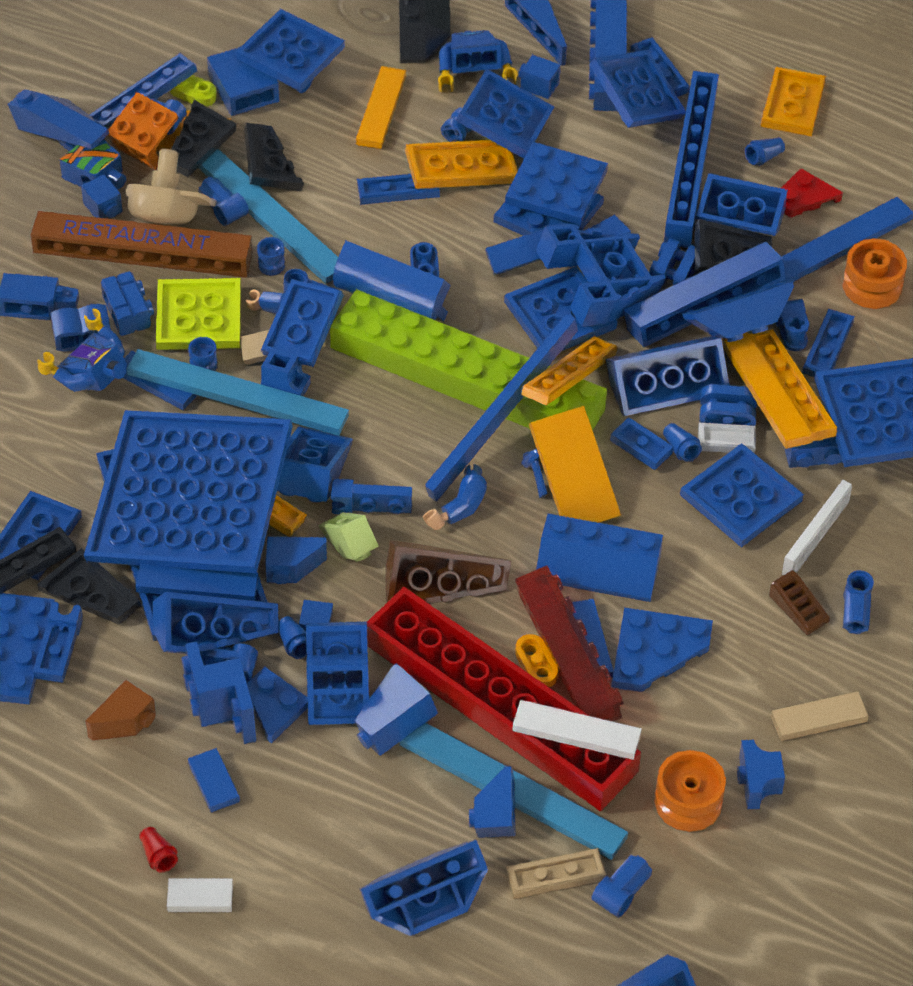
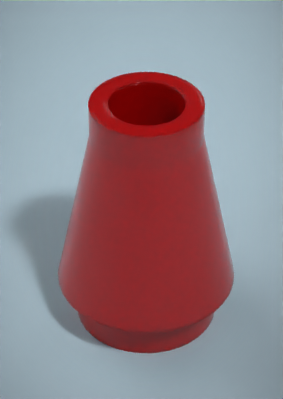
(159, 852)

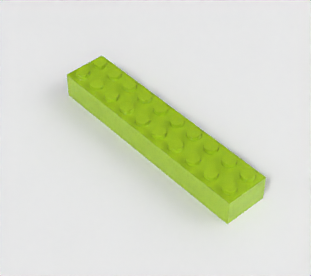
(446, 359)

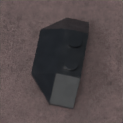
(422, 28)

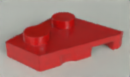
(807, 193)

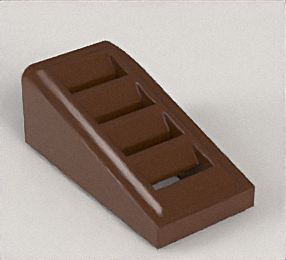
(789, 586)

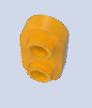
(538, 663)

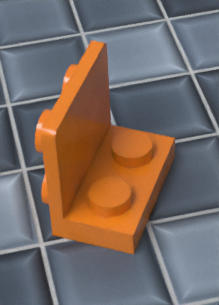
(141, 129)

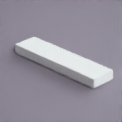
(817, 528)
(577, 729)

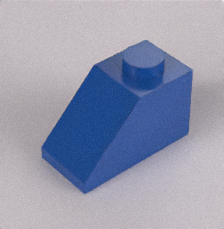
(293, 557)
(495, 807)

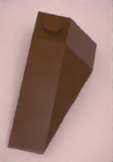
(442, 573)

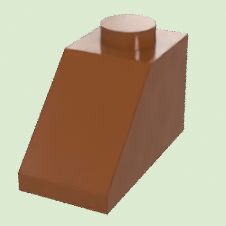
(122, 714)

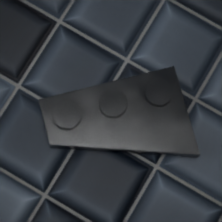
(200, 137)
(267, 161)
(721, 242)
(90, 588)

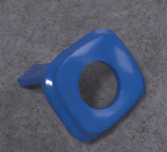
(530, 460)

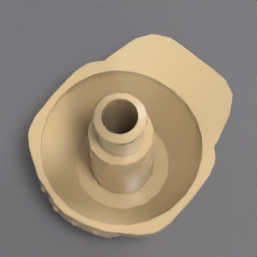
(162, 200)

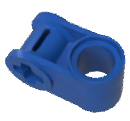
(794, 325)

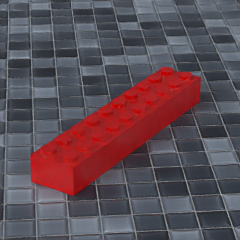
(489, 692)

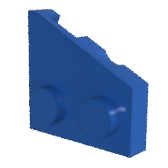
(275, 702)

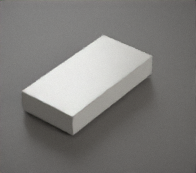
(726, 437)
(199, 895)

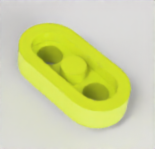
(195, 89)

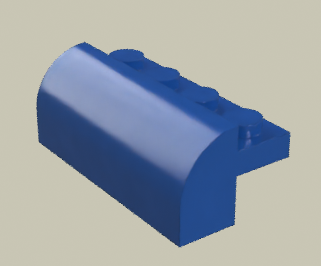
(390, 281)

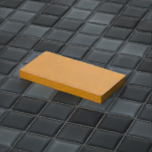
(460, 164)
(574, 466)

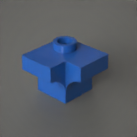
(284, 373)

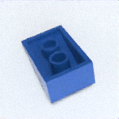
(313, 463)

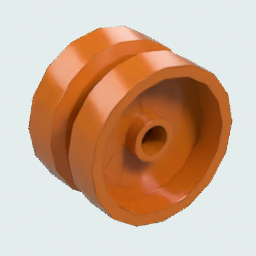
(874, 273)
(690, 790)

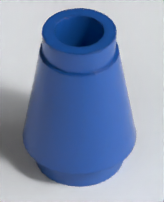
(763, 150)
(684, 444)
(293, 637)

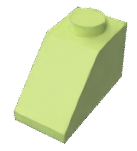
(350, 535)

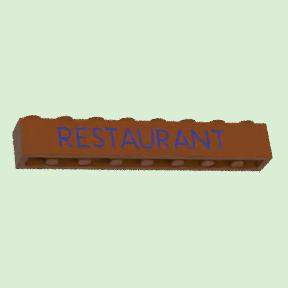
(142, 244)

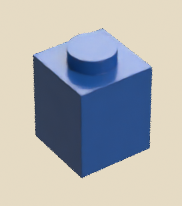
(540, 76)
(101, 198)

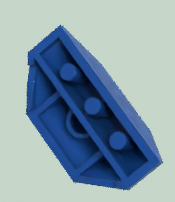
(742, 313)
(427, 889)

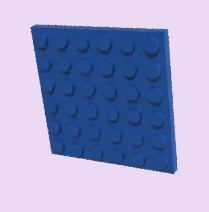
(189, 491)

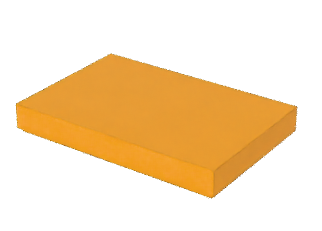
(793, 101)

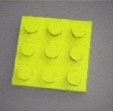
(197, 310)

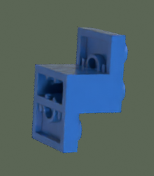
(336, 672)
(219, 692)

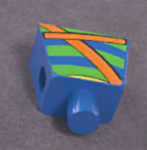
(86, 164)

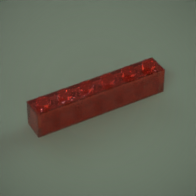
(565, 639)

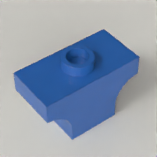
(759, 773)

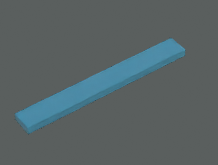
(273, 217)
(238, 392)
(529, 795)

